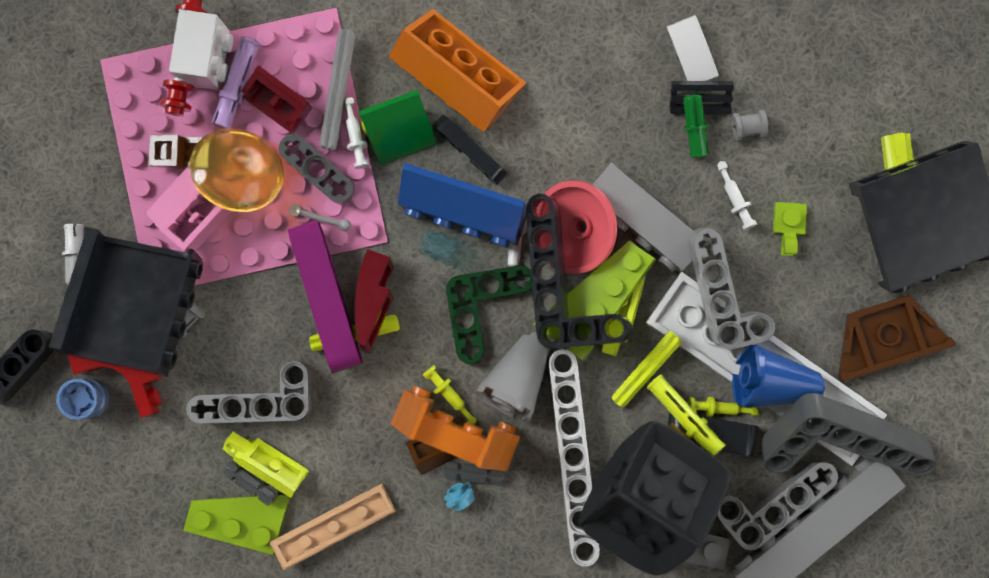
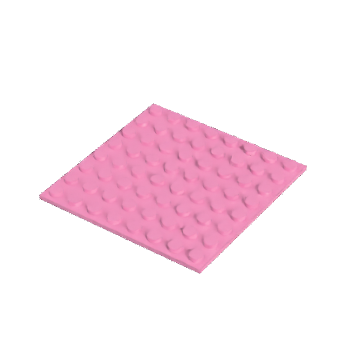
(300, 56)

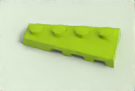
(605, 291)

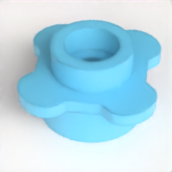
(459, 496)

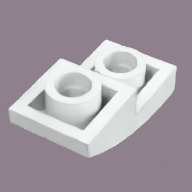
(692, 50)

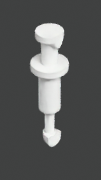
(356, 142)
(736, 198)

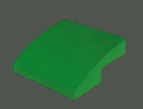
(398, 127)

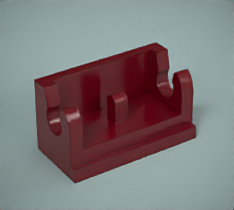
(275, 100)

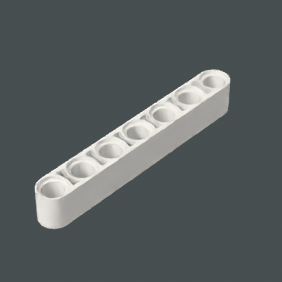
(566, 441)

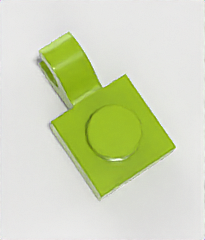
(789, 221)

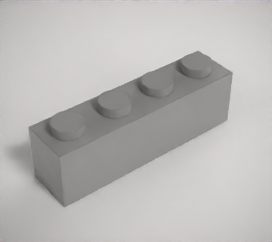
(647, 219)

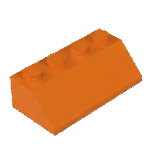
(456, 69)

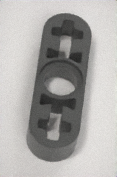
(305, 148)

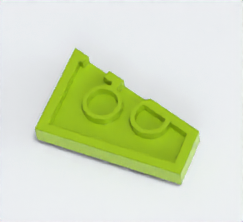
(238, 520)

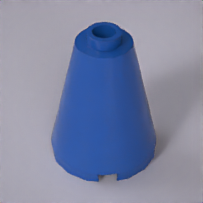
(772, 379)

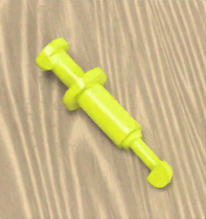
(448, 393)
(712, 406)

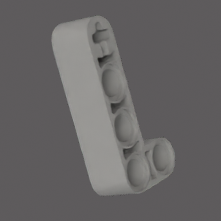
(723, 286)
(250, 401)
(781, 499)

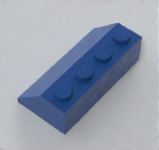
(461, 205)

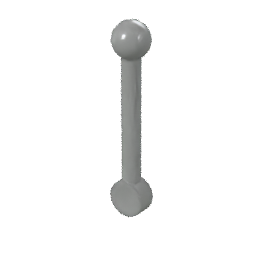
(295, 210)

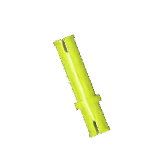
(685, 415)

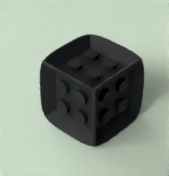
(655, 499)

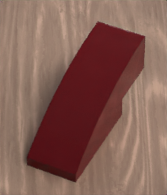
(372, 297)

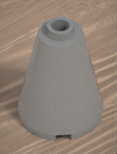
(516, 379)

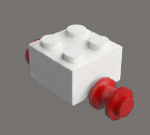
(196, 55)

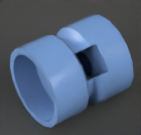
(82, 398)

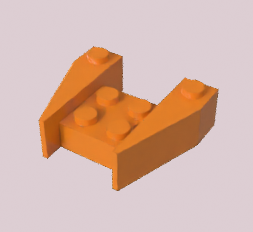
(465, 441)

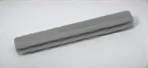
(337, 89)

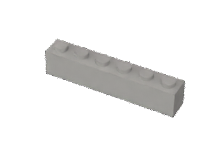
(823, 523)

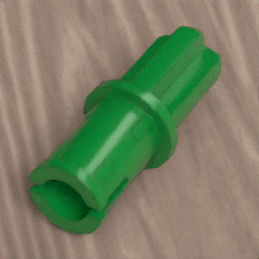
(695, 126)

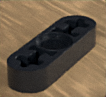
(465, 144)

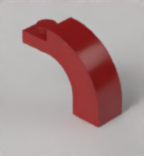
(145, 396)

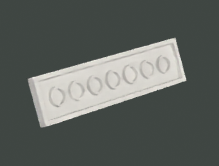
(684, 314)

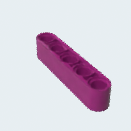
(325, 296)

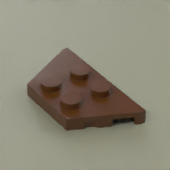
(888, 336)

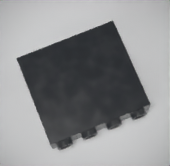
(927, 215)
(126, 304)

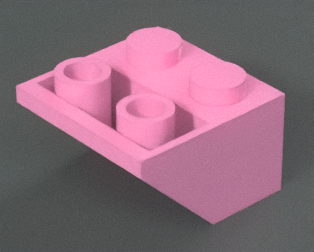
(186, 214)

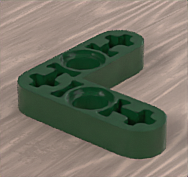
(475, 294)

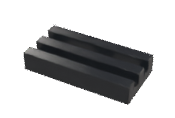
(727, 98)

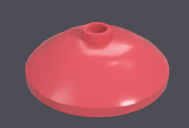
(580, 203)

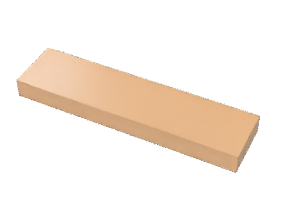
(332, 526)

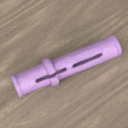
(231, 94)

